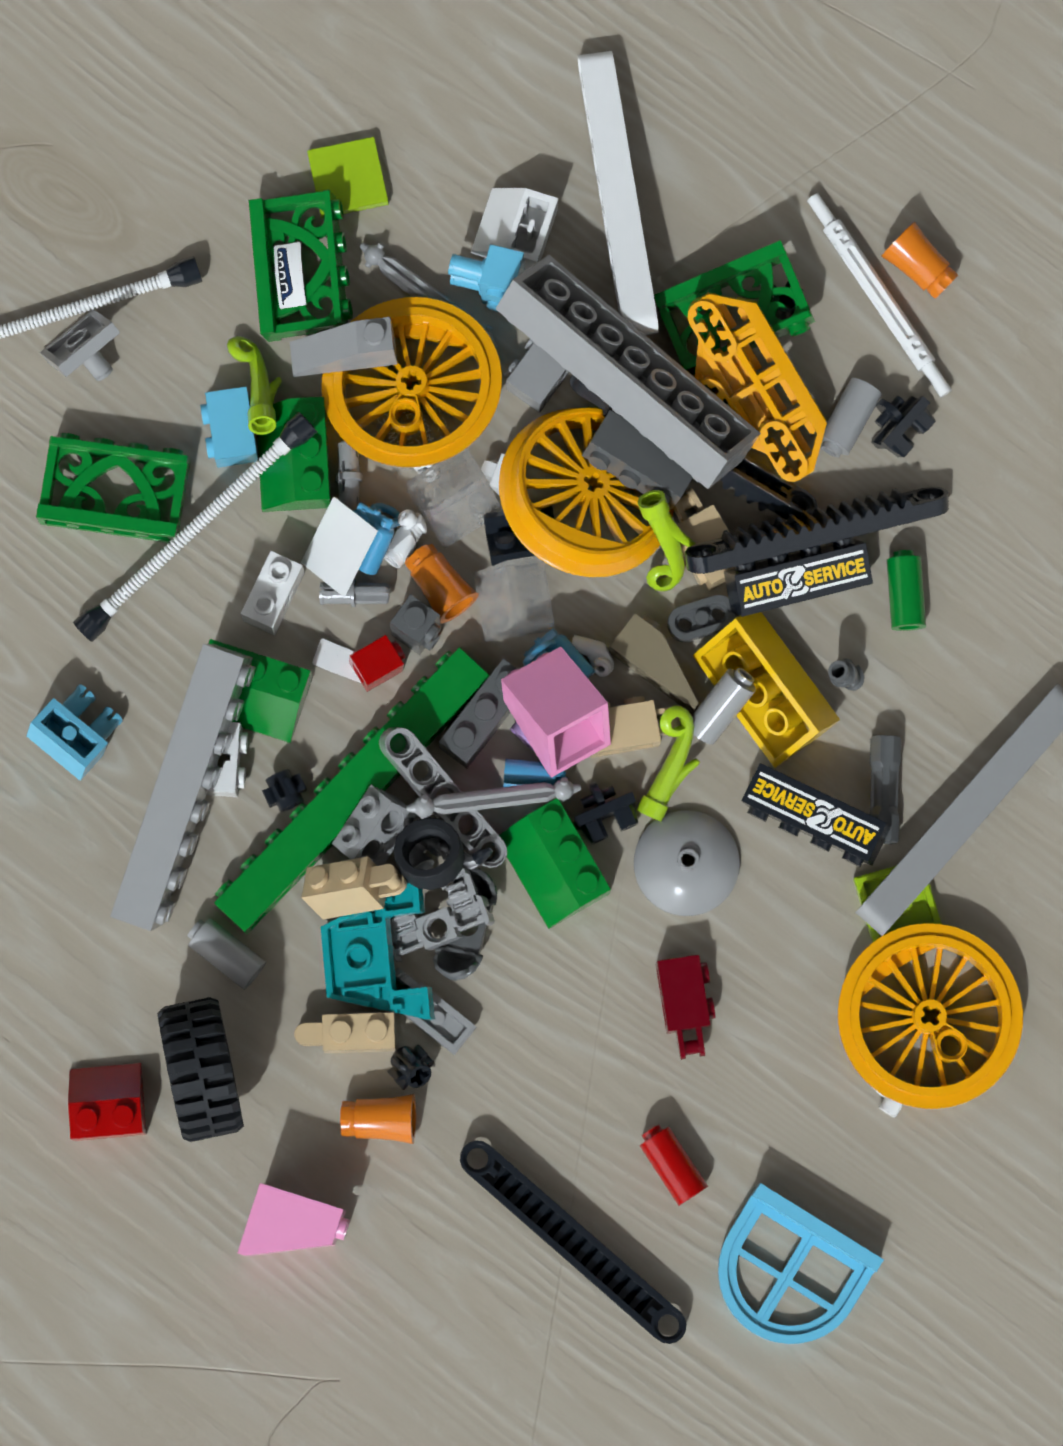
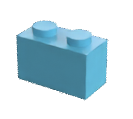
(228, 419)

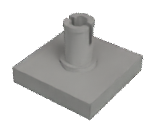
(82, 346)

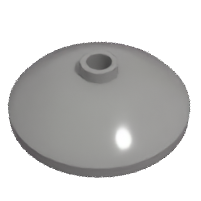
(683, 888)

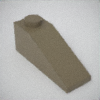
(650, 656)

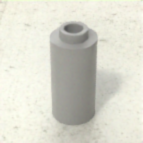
(849, 417)
(722, 704)
(225, 952)

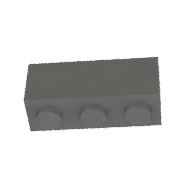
(635, 459)
(478, 719)

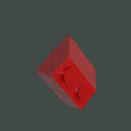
(106, 1102)

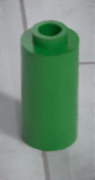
(906, 591)

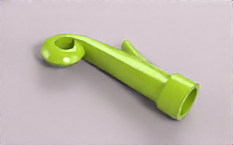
(261, 412)
(656, 510)
(673, 770)

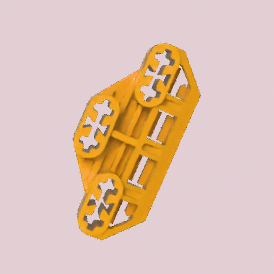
(754, 393)

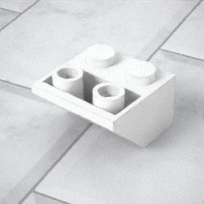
(517, 221)

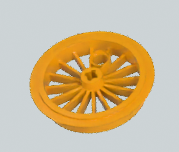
(425, 321)
(547, 537)
(885, 957)

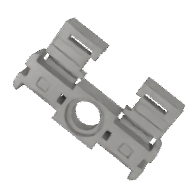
(410, 937)

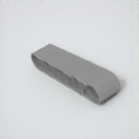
(435, 780)

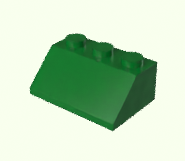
(302, 475)
(274, 696)
(554, 864)

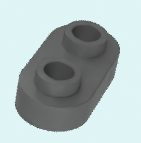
(700, 617)

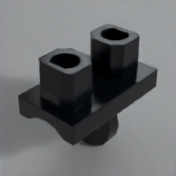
(911, 413)
(591, 821)

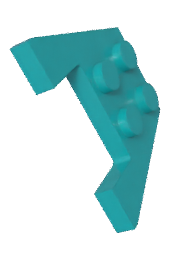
(361, 959)

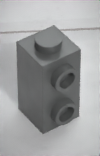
(416, 625)

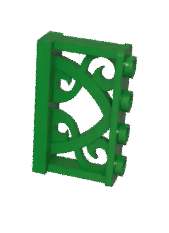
(268, 231)
(755, 265)
(144, 526)

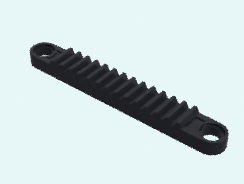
(746, 478)
(816, 528)
(573, 1242)

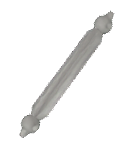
(406, 278)
(493, 798)

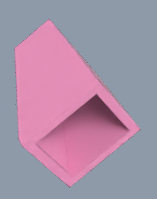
(557, 710)
(290, 1223)

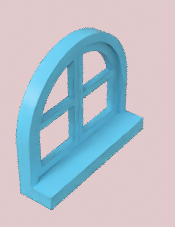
(812, 1232)

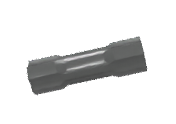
(885, 763)

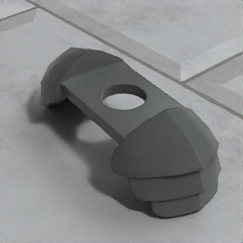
(463, 955)

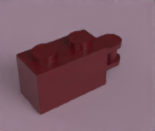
(685, 1000)

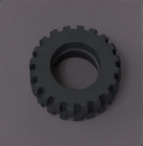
(200, 1069)

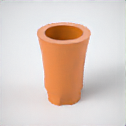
(920, 261)
(440, 583)
(380, 1118)

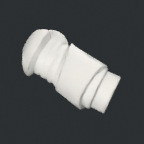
(405, 538)

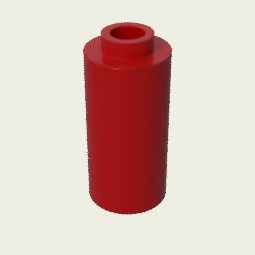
(672, 1164)

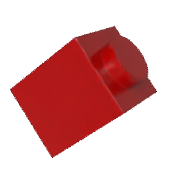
(377, 662)

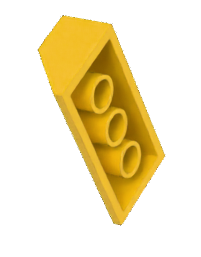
(787, 706)

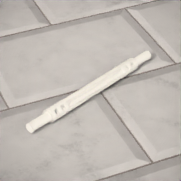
(879, 295)

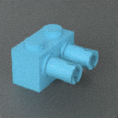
(488, 276)
(68, 738)

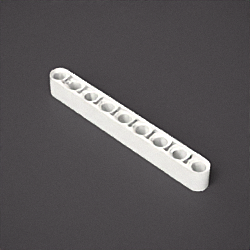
(617, 191)

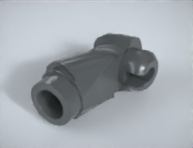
(846, 674)

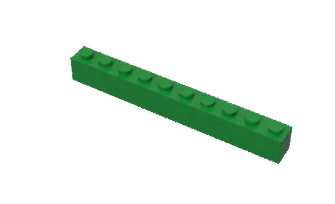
(316, 825)

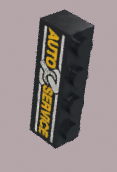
(798, 576)
(816, 815)

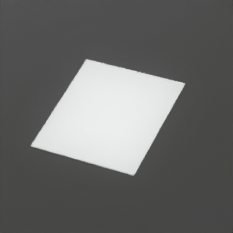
(339, 546)

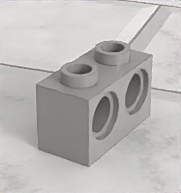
(374, 826)

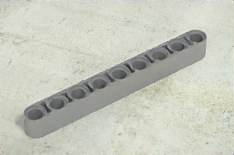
(965, 814)

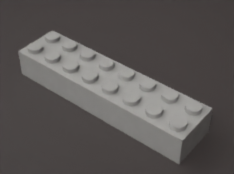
(627, 371)
(182, 787)

